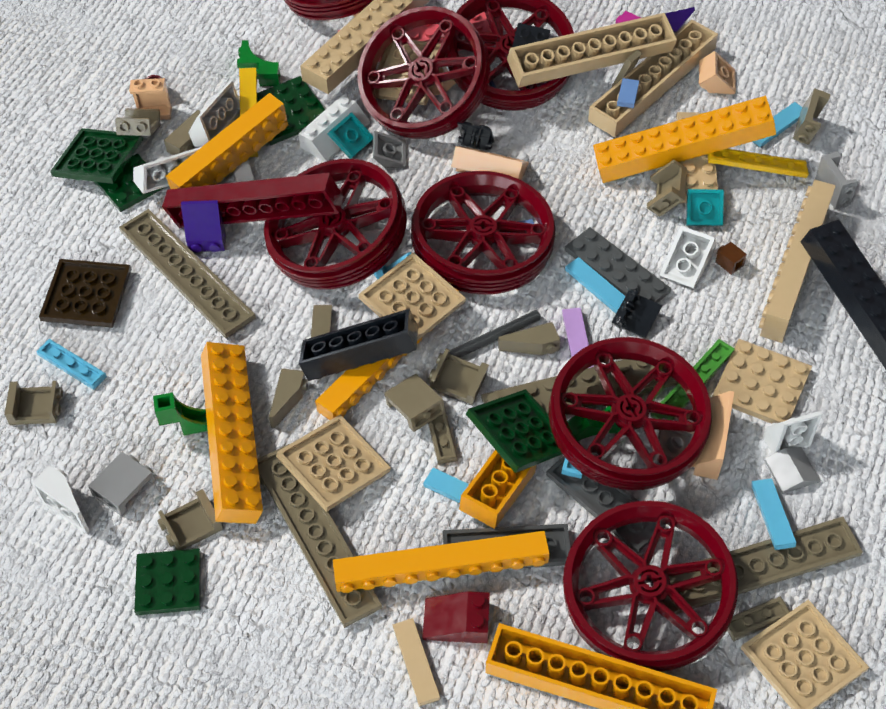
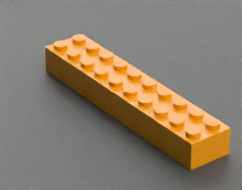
(685, 139)
(231, 434)
(589, 675)

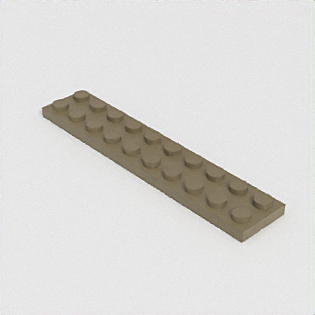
(187, 273)
(584, 383)
(316, 538)
(763, 565)

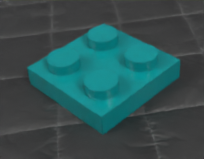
(350, 135)
(704, 207)

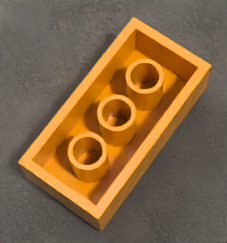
(494, 490)

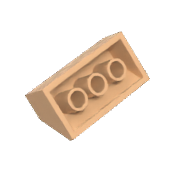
(478, 160)
(712, 456)

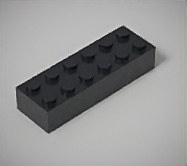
(359, 345)

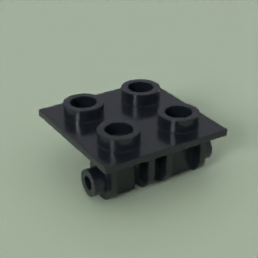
(529, 34)
(470, 131)
(637, 313)

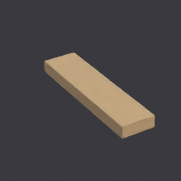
(416, 662)

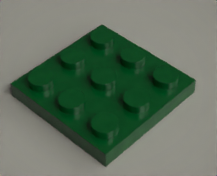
(124, 191)
(168, 582)

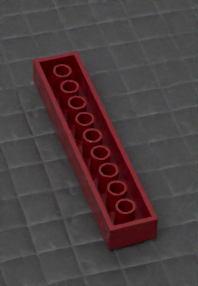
(262, 198)

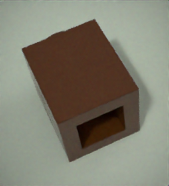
(730, 257)

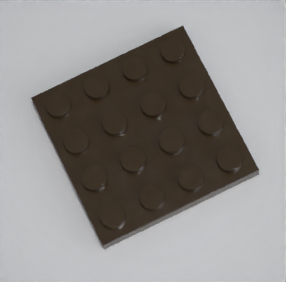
(85, 293)

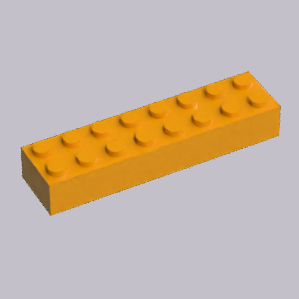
(231, 145)

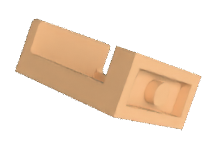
(152, 95)

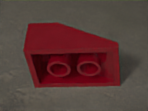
(457, 617)

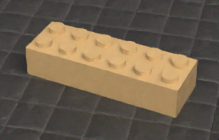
(699, 172)

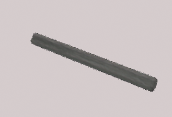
(493, 335)

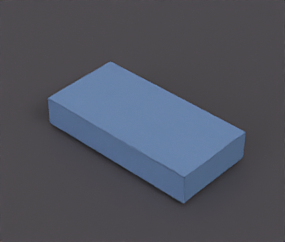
(628, 93)

